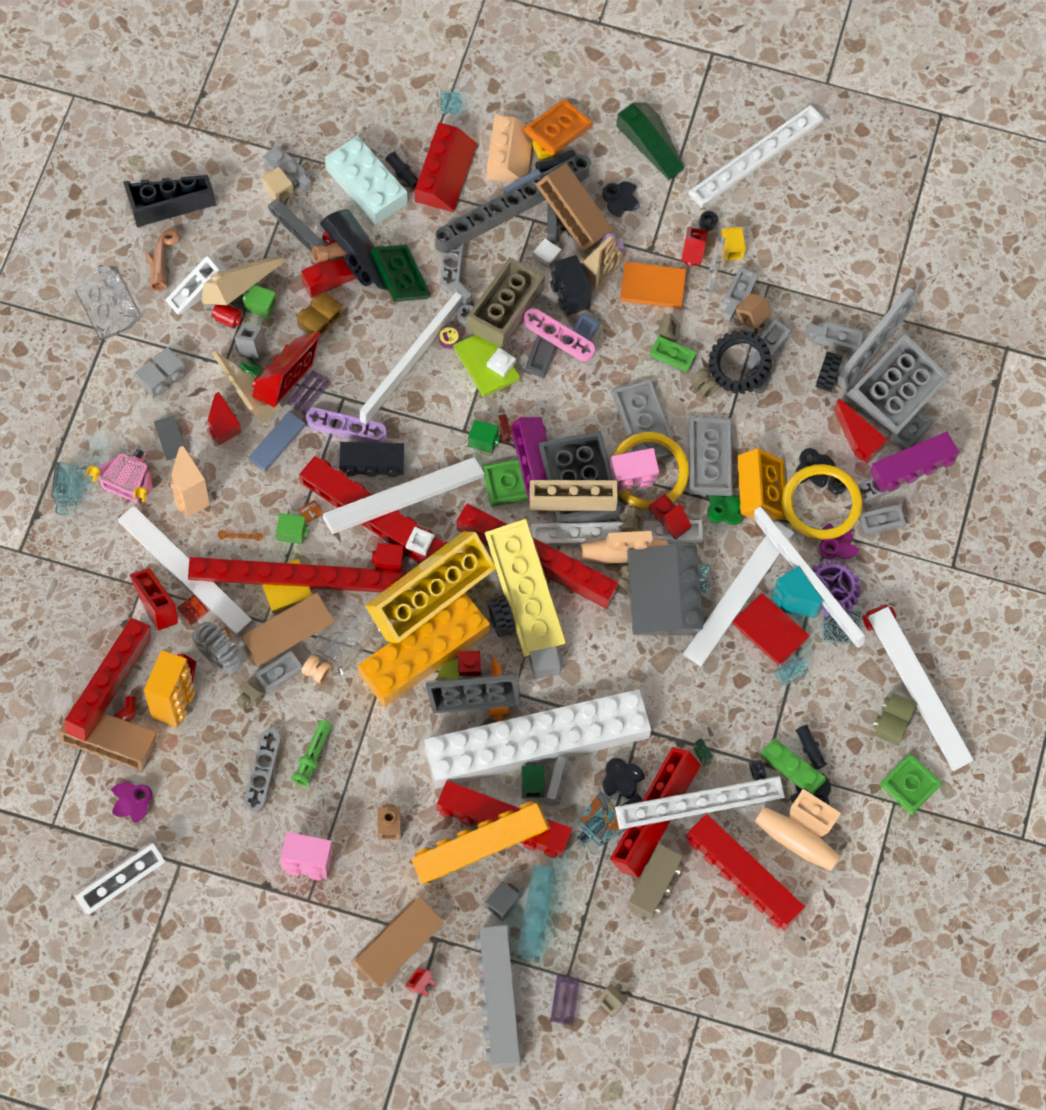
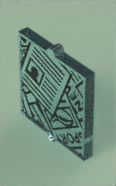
(833, 632)

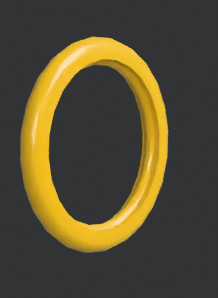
(677, 451)
(846, 526)

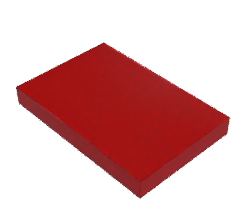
(770, 629)

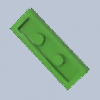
(792, 766)

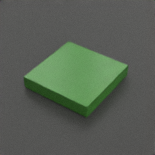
(504, 483)
(911, 784)

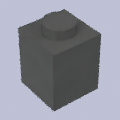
(502, 900)

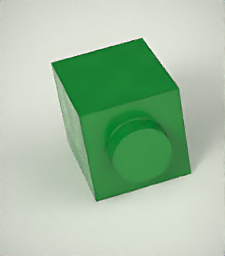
(483, 436)

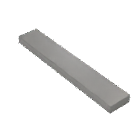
(877, 339)

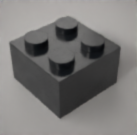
(571, 285)

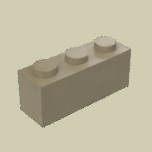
(656, 882)

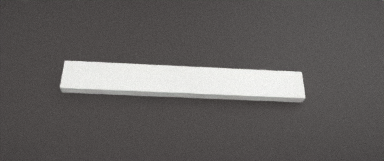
(755, 156)
(410, 358)
(403, 495)
(577, 533)
(796, 560)
(177, 564)
(735, 599)
(920, 689)
(699, 802)

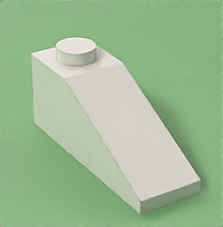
(191, 289)

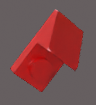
(670, 516)

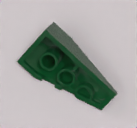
(650, 136)

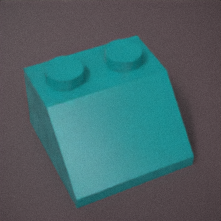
(796, 594)

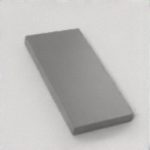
(642, 412)
(710, 456)

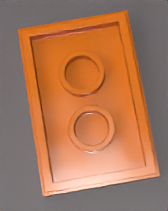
(558, 127)
(652, 285)

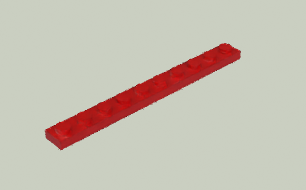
(292, 574)

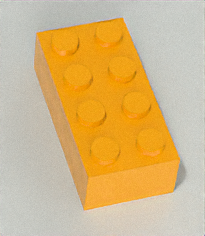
(169, 689)

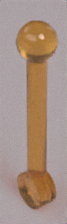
(222, 535)

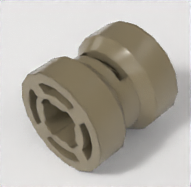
(704, 383)
(623, 579)

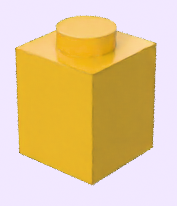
(734, 243)

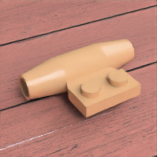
(615, 546)
(803, 830)

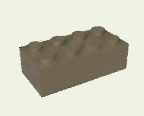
(505, 302)

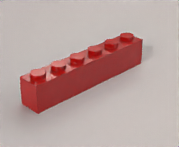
(108, 679)
(476, 808)
(640, 841)
(745, 872)

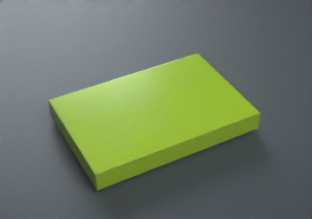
(474, 355)

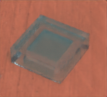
(449, 103)

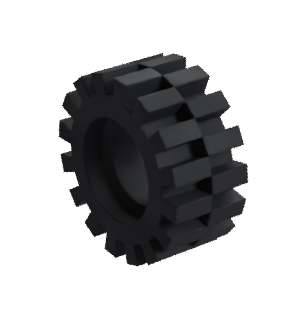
(829, 371)
(501, 615)

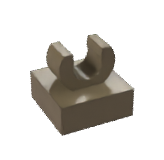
(669, 327)
(633, 521)
(248, 695)
(612, 1000)

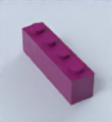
(526, 435)
(914, 462)

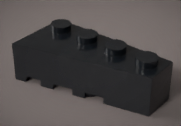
(168, 198)

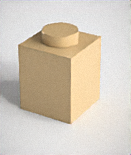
(277, 184)

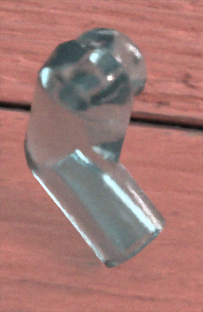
(703, 570)

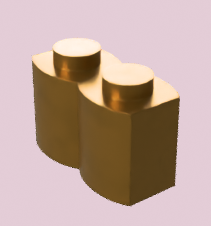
(320, 314)

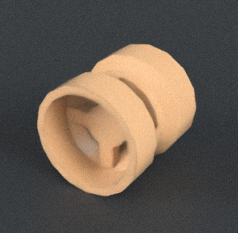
(316, 669)

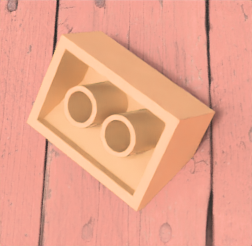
(508, 150)
(188, 485)

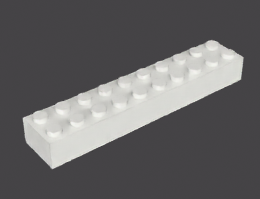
(537, 738)

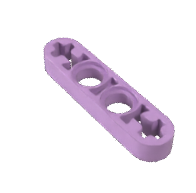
(345, 428)

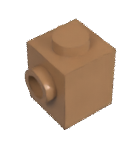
(753, 310)
(389, 822)

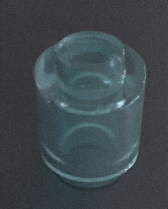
(791, 670)

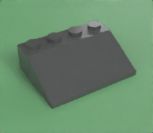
(578, 459)
(665, 590)
(474, 692)

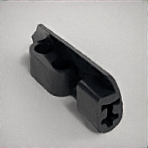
(357, 246)

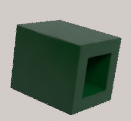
(532, 781)

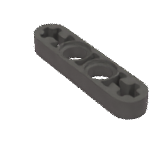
(294, 225)

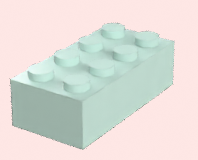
(366, 180)

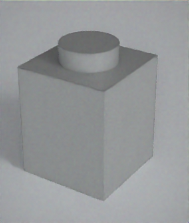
(250, 341)
(545, 662)

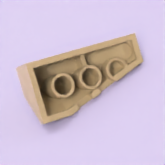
(601, 262)
(229, 284)
(243, 383)

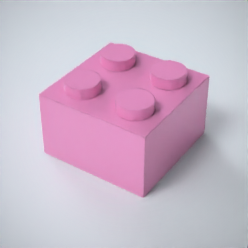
(634, 469)
(306, 856)

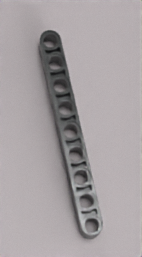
(503, 206)

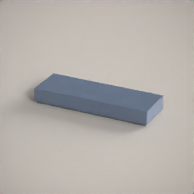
(276, 441)

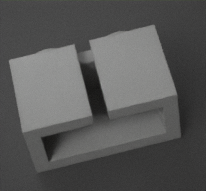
(159, 377)

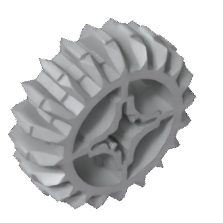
(217, 647)

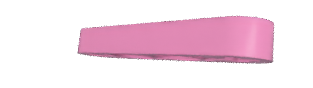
(561, 332)

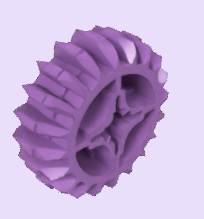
(839, 592)

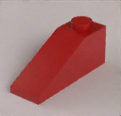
(326, 276)
(861, 436)
(155, 599)

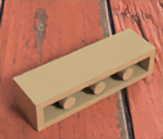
(573, 495)

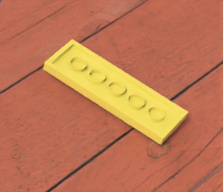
(525, 587)

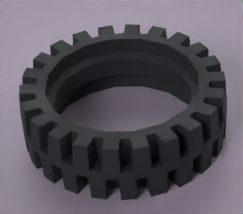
(733, 339)

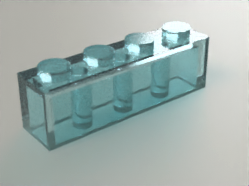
(536, 913)

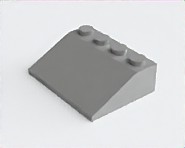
(897, 385)

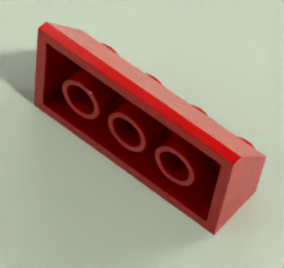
(445, 168)
(286, 369)

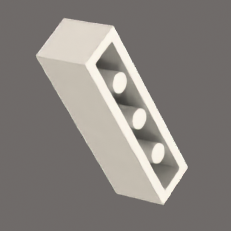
(119, 878)

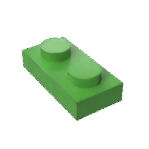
(673, 354)

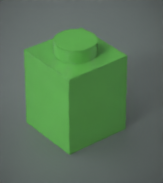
(259, 301)
(291, 528)

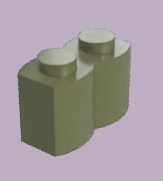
(894, 719)

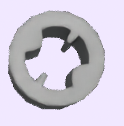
(464, 308)

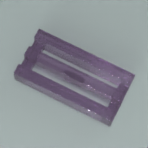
(299, 405)
(568, 980)

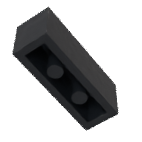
(372, 458)

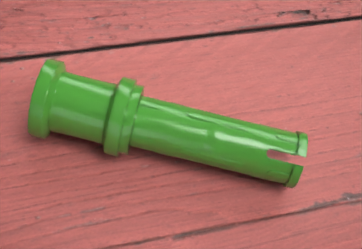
(308, 763)

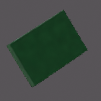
(400, 273)

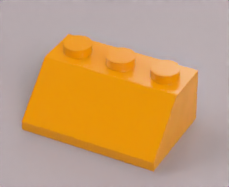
(761, 483)

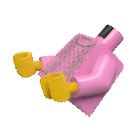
(125, 476)

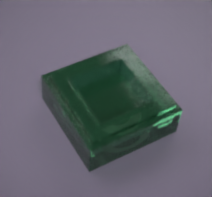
(702, 752)

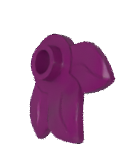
(841, 546)
(128, 800)

